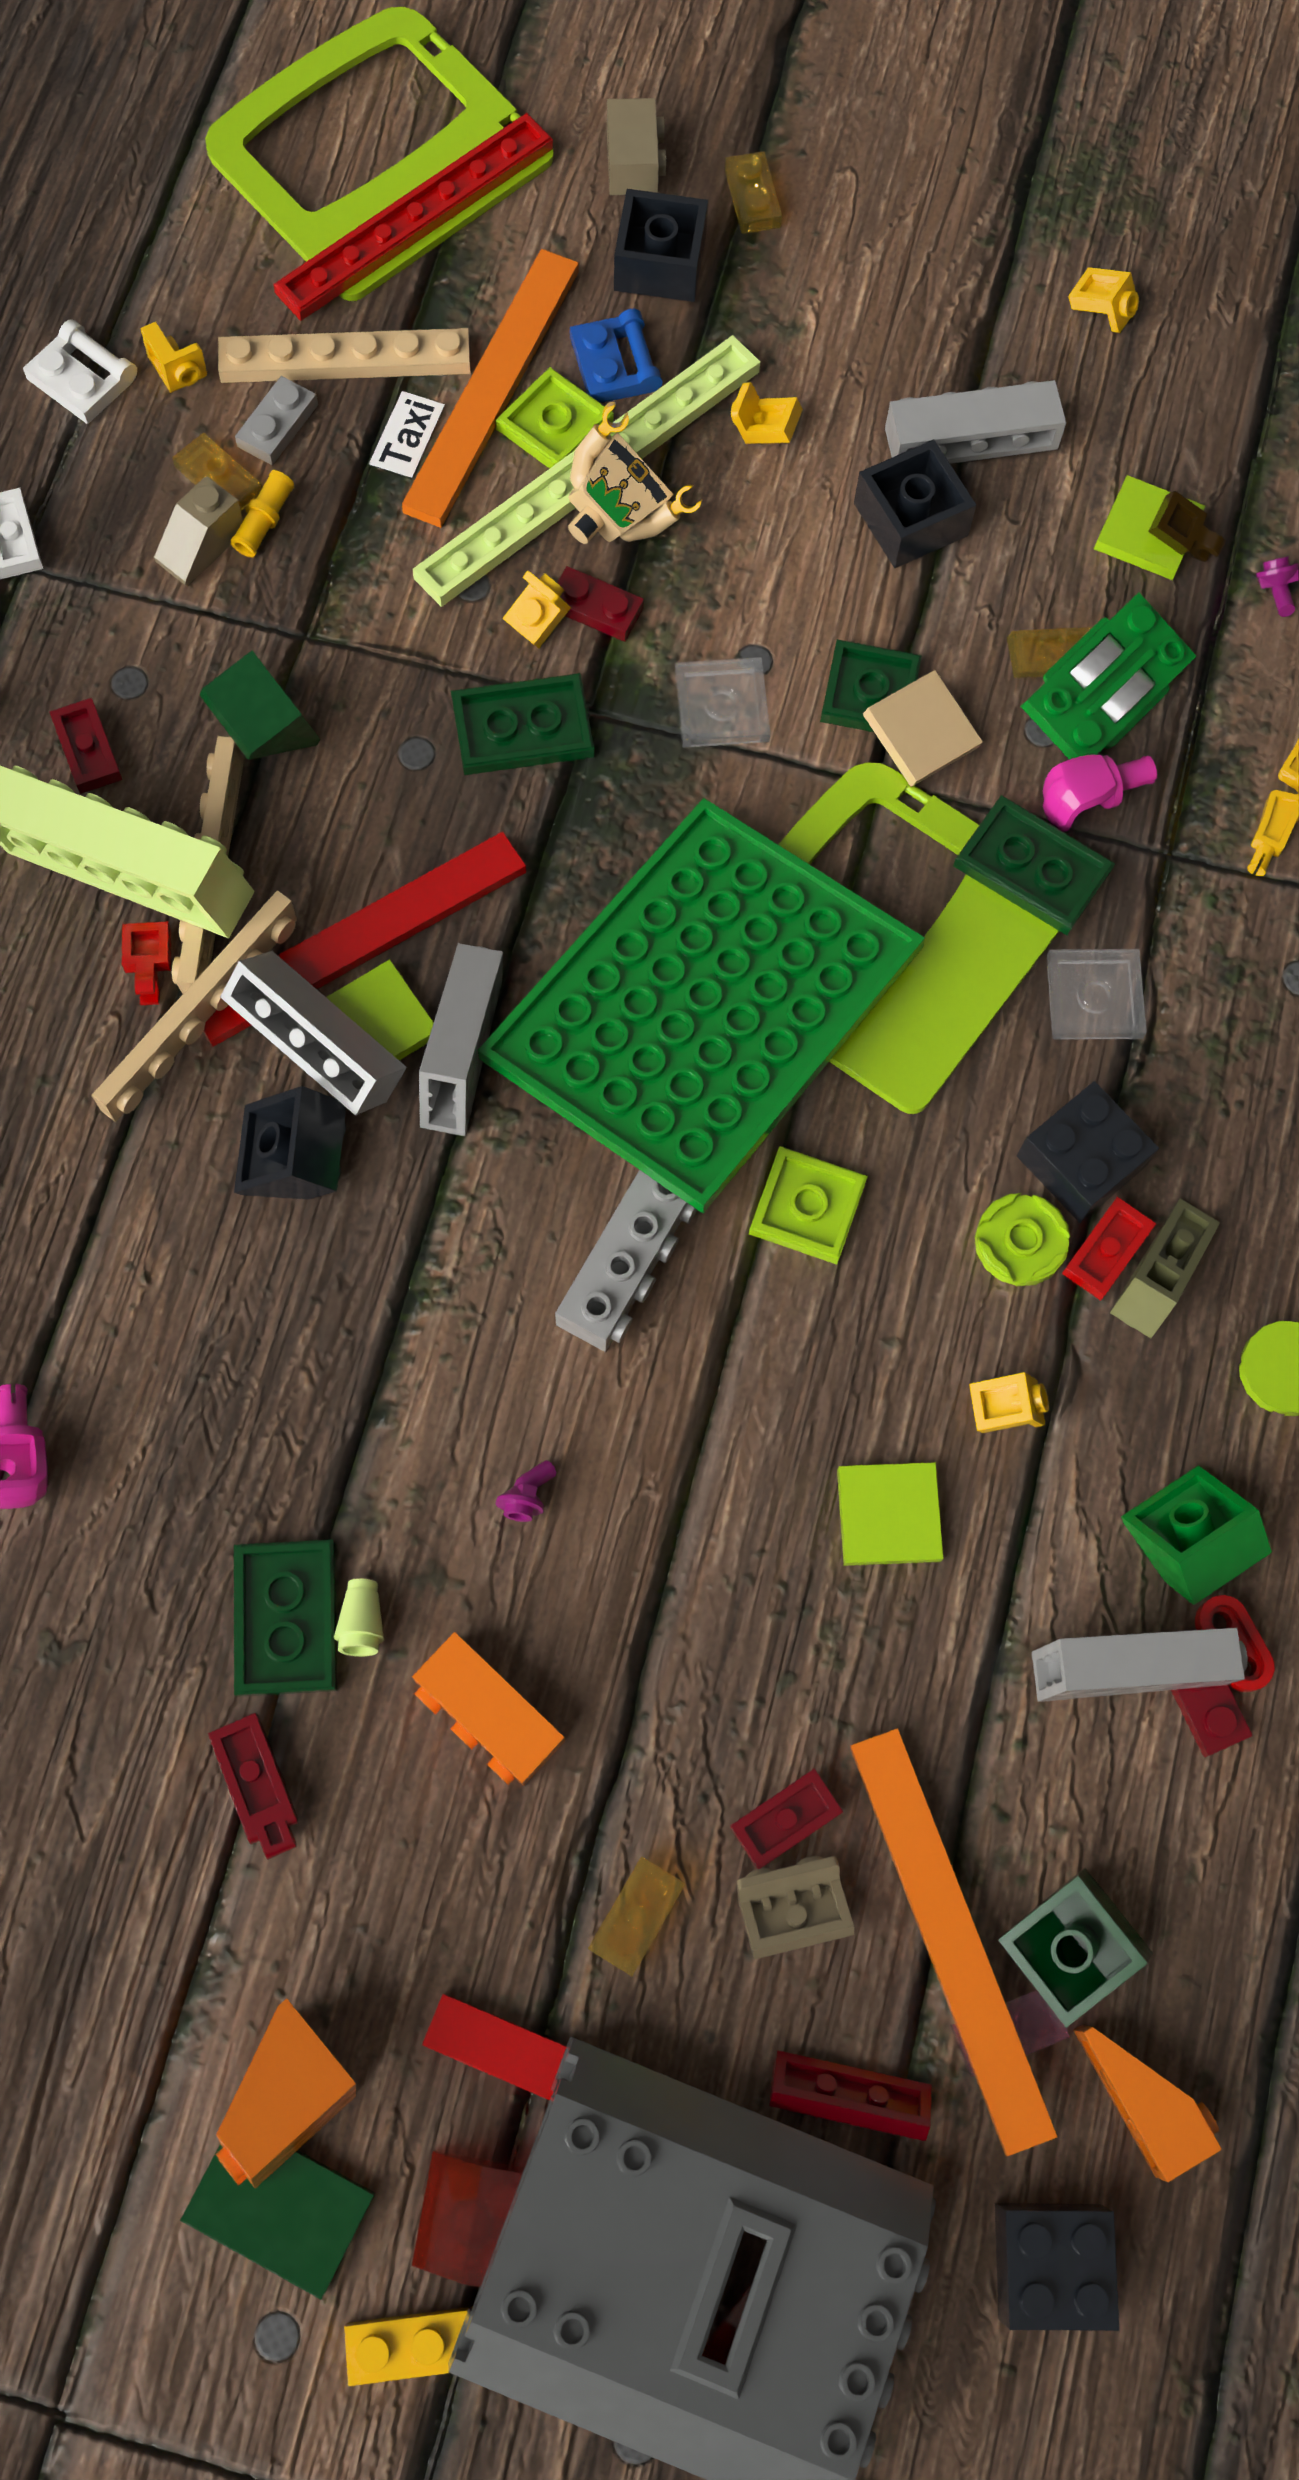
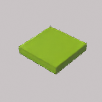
(551, 418)
(1127, 528)
(386, 1010)
(808, 1205)
(889, 1514)

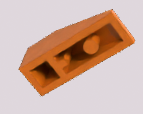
(1161, 2118)

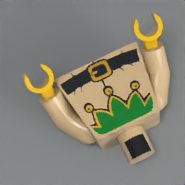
(618, 489)

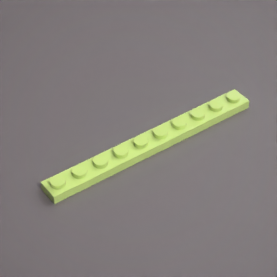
(546, 497)

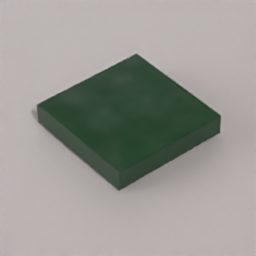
(863, 677)

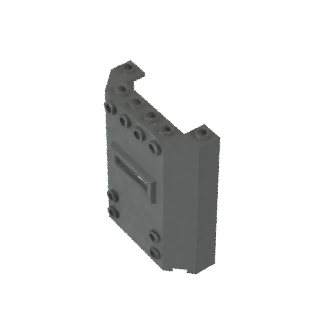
(625, 2256)

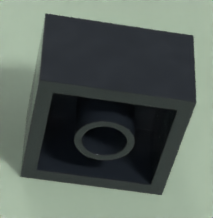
(660, 245)
(914, 503)
(1087, 1151)
(1056, 2267)

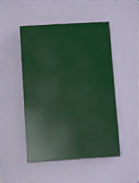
(522, 724)
(1033, 865)
(284, 1618)
(289, 2224)

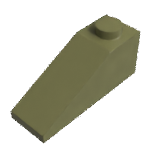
(1165, 1269)

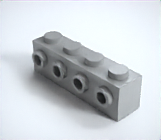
(980, 422)
(313, 1032)
(623, 1262)

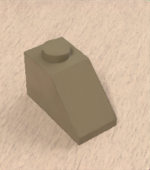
(198, 530)

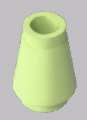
(360, 1620)

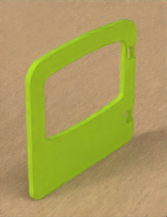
(316, 230)
(960, 976)

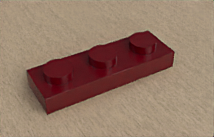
(851, 2095)

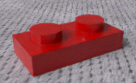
(1109, 1248)

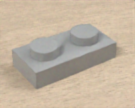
(276, 420)

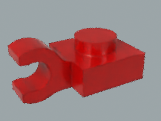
(144, 952)

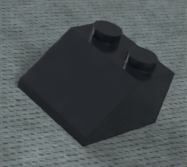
(291, 1145)

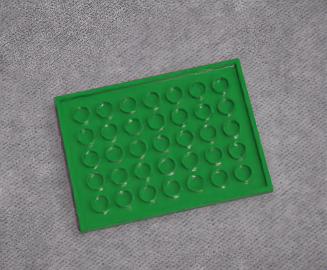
(701, 1003)

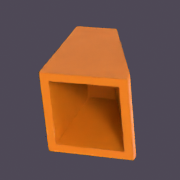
(282, 2100)

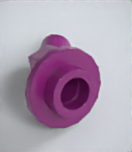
(1277, 575)
(521, 1501)

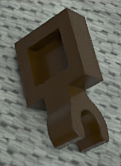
(1182, 528)

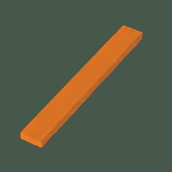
(490, 388)
(953, 1944)

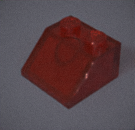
(463, 2215)

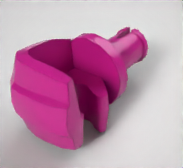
(1091, 782)

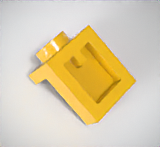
(1106, 293)
(174, 365)
(537, 609)
(1008, 1402)

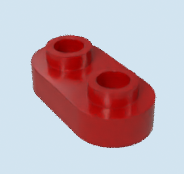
(1257, 1652)

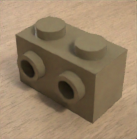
(633, 145)

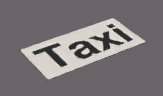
(406, 434)

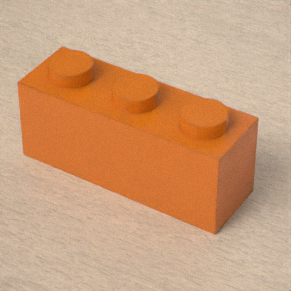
(487, 1711)

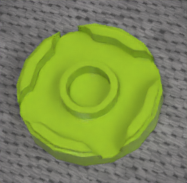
(1022, 1239)
(1272, 1367)

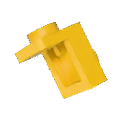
(764, 419)

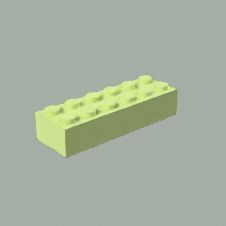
(121, 852)

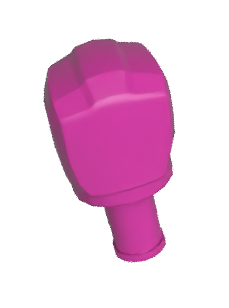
(21, 1452)

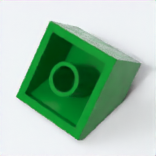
(1198, 1534)

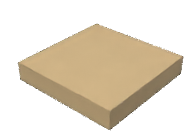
(922, 728)

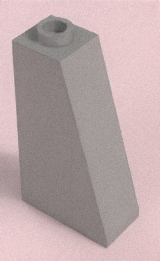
(460, 1028)
(1138, 1663)

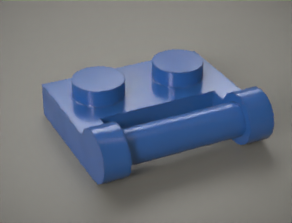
(602, 362)

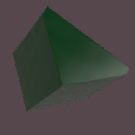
(257, 710)

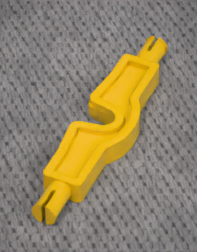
(1278, 817)

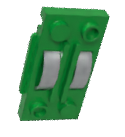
(1108, 680)

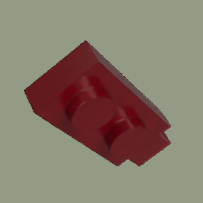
(256, 1784)

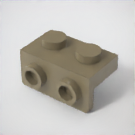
(794, 1906)

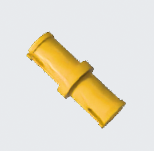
(262, 513)

